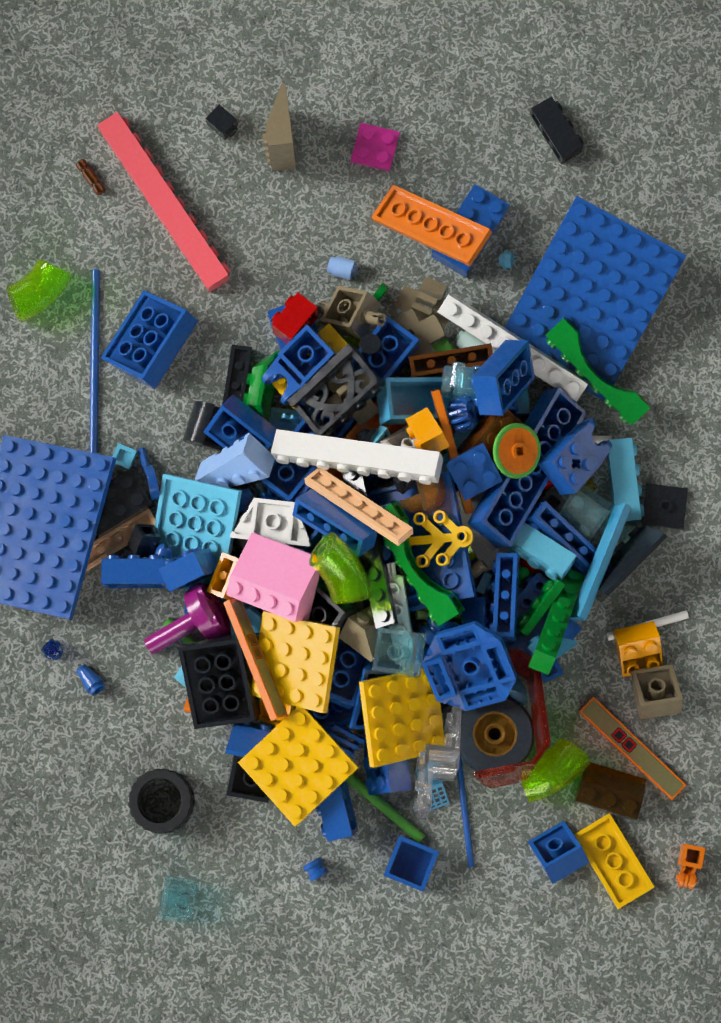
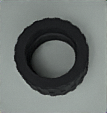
(138, 789)

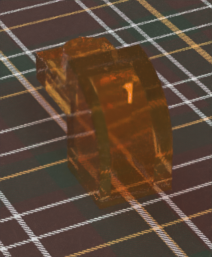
(429, 497)

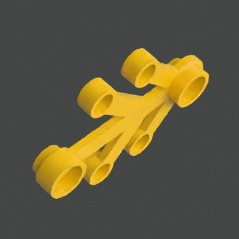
(438, 538)

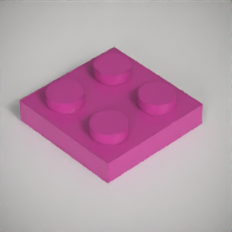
(375, 147)

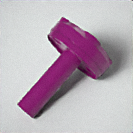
(204, 613)

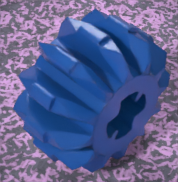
(462, 414)

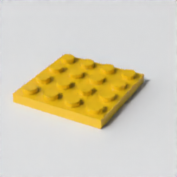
(299, 659)
(399, 717)
(298, 765)

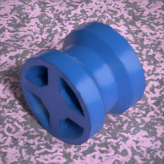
(315, 869)

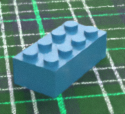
(407, 396)

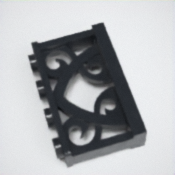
(308, 392)

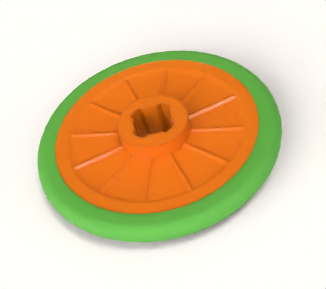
(528, 450)

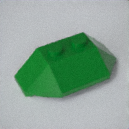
(260, 395)

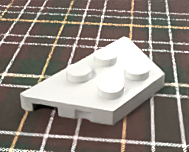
(273, 521)

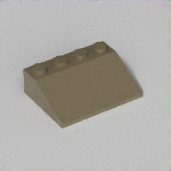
(278, 135)

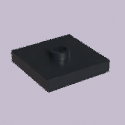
(664, 506)

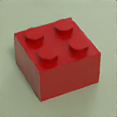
(294, 317)

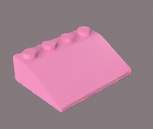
(274, 578)

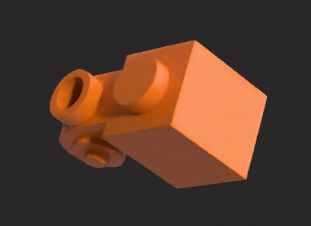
(690, 859)

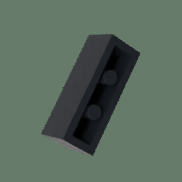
(557, 129)

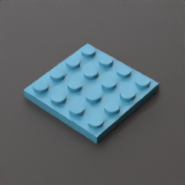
(196, 515)

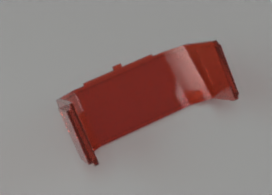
(513, 773)

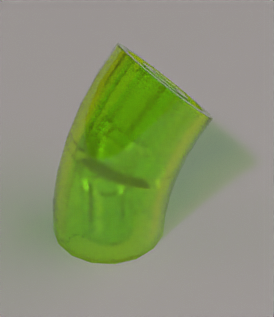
(37, 289)
(340, 570)
(555, 770)

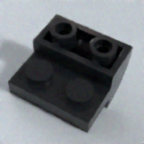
(200, 417)

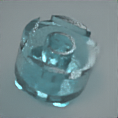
(458, 381)

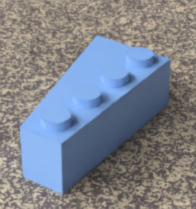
(237, 465)

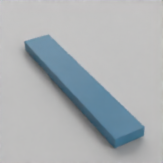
(600, 562)

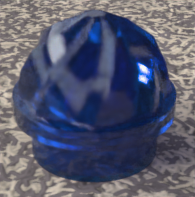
(52, 650)

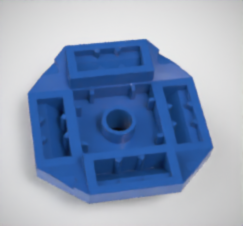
(457, 681)

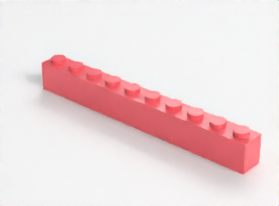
(163, 201)

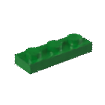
(539, 606)

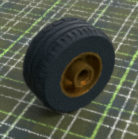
(515, 734)

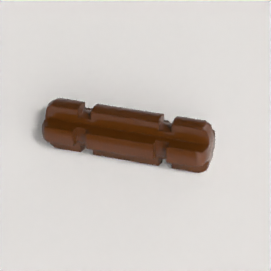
(90, 177)

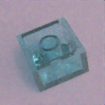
(586, 511)

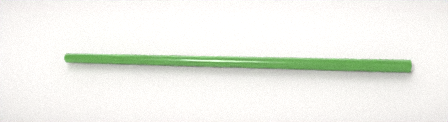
(357, 784)

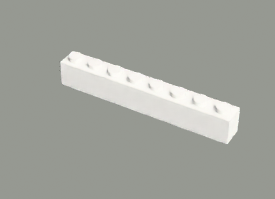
(492, 332)
(357, 456)

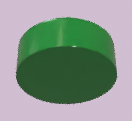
(380, 291)

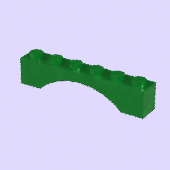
(567, 340)
(439, 601)
(556, 623)

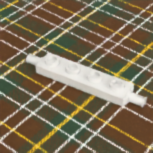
(400, 599)

